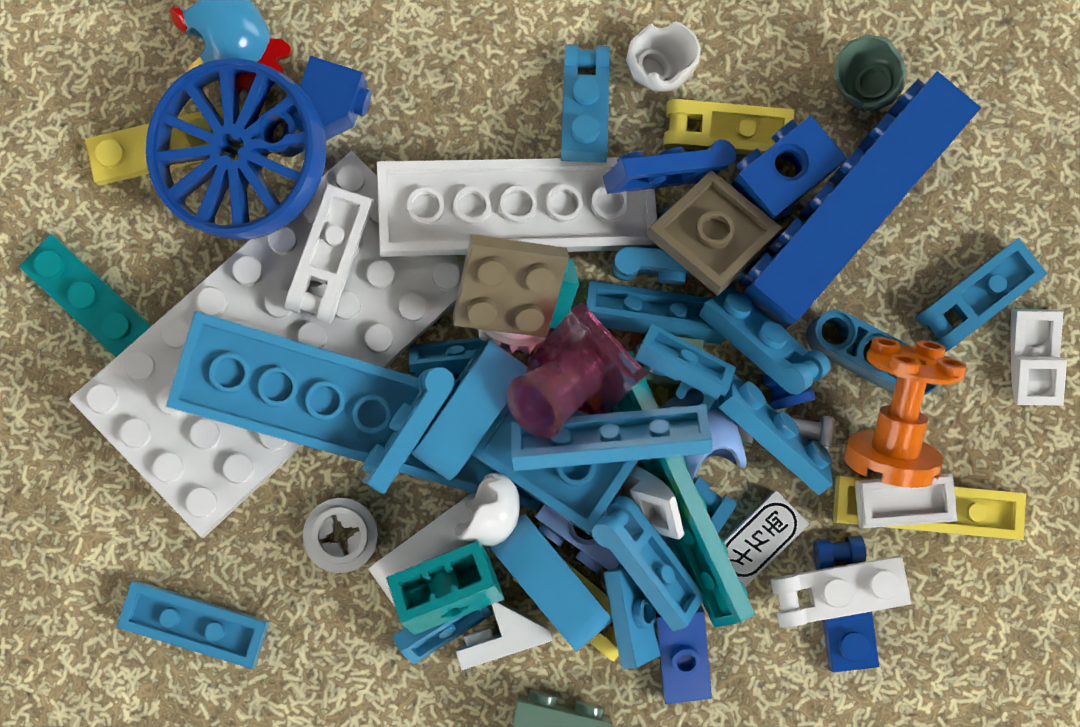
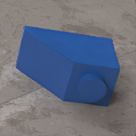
(337, 94)

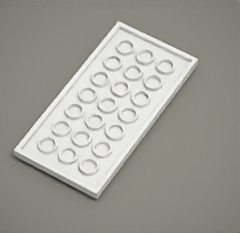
(214, 466)

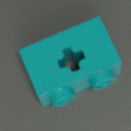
(444, 588)

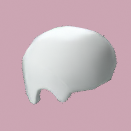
(663, 56)
(492, 510)

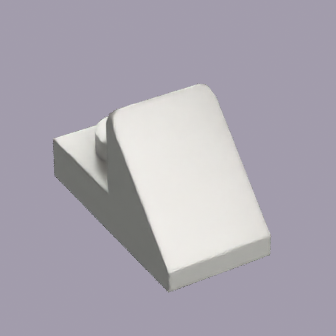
(516, 634)

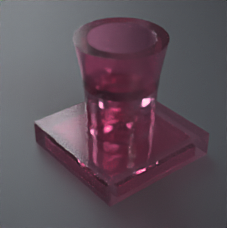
(574, 370)

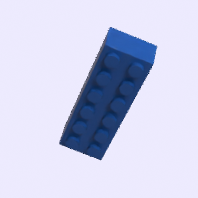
(862, 197)

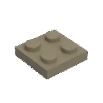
(714, 232)
(509, 286)

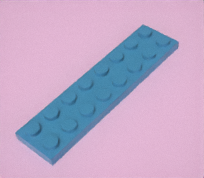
(300, 395)

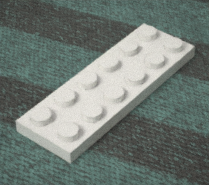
(541, 201)

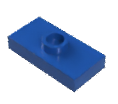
(684, 660)

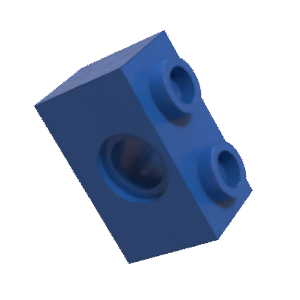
(808, 150)

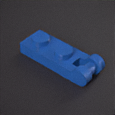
(668, 168)
(847, 638)

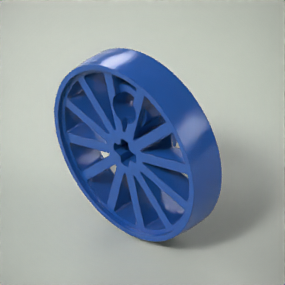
(225, 142)

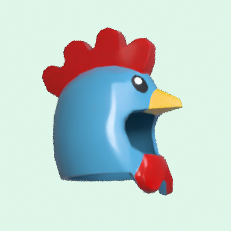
(231, 31)

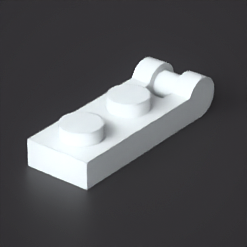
(329, 252)
(842, 591)

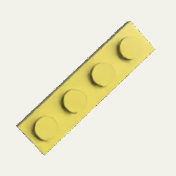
(123, 152)
(978, 511)

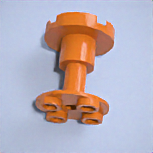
(897, 441)

